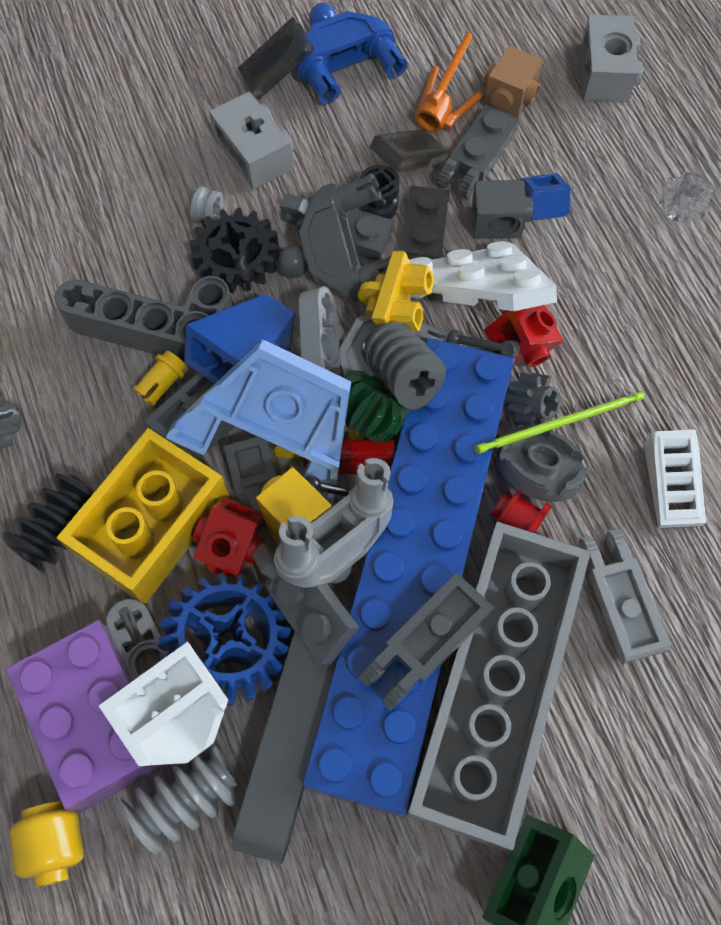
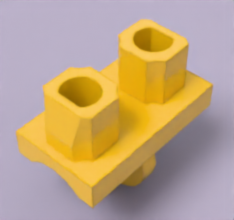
(391, 293)

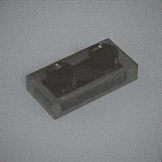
(425, 222)

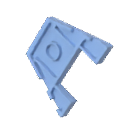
(278, 401)

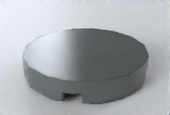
(543, 466)

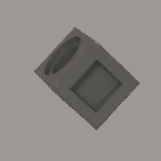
(500, 209)

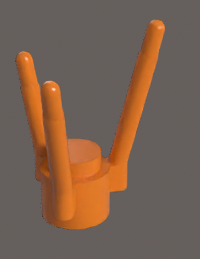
(436, 107)

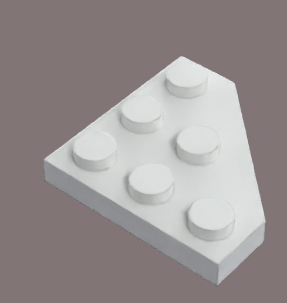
(491, 274)

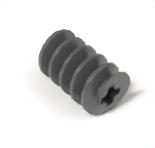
(404, 364)

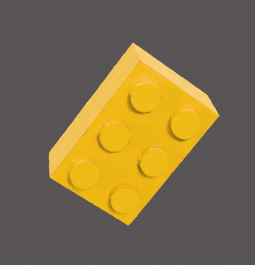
(143, 515)

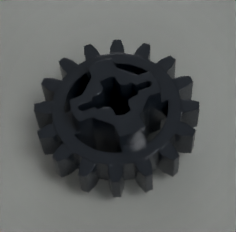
(252, 239)

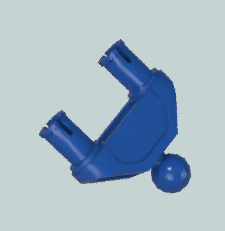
(343, 42)

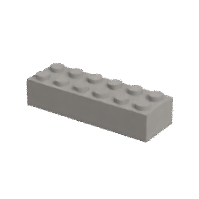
(500, 690)

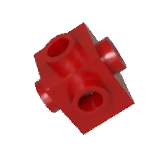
(532, 329)
(228, 537)

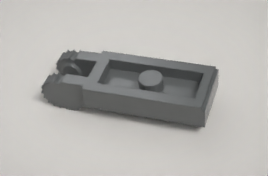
(479, 149)
(430, 637)

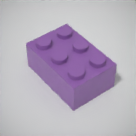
(61, 703)

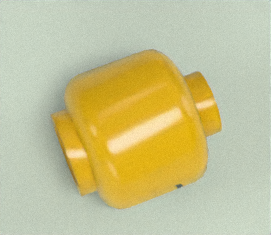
(46, 843)

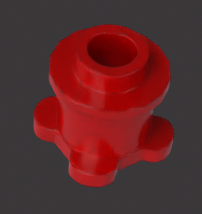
(519, 512)

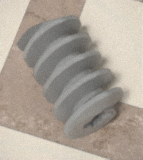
(181, 800)

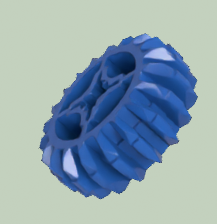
(242, 648)

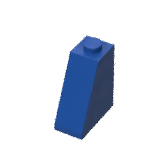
(227, 336)

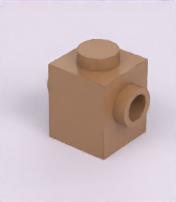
(513, 81)

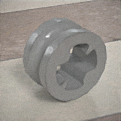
(206, 204)

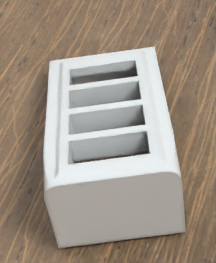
(689, 458)

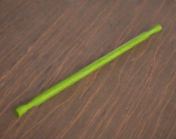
(547, 426)

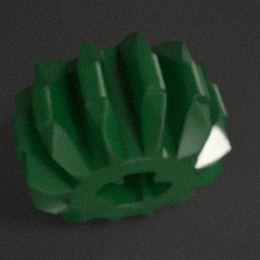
(372, 408)

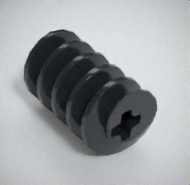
(48, 521)

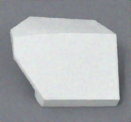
(168, 710)

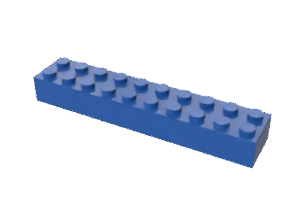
(436, 488)

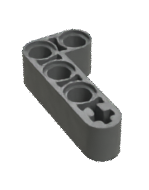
(92, 308)

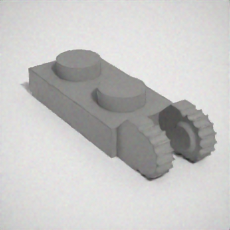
(625, 600)

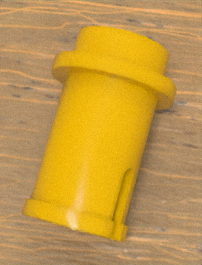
(161, 377)

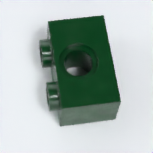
(539, 877)

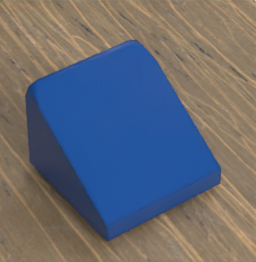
(549, 195)

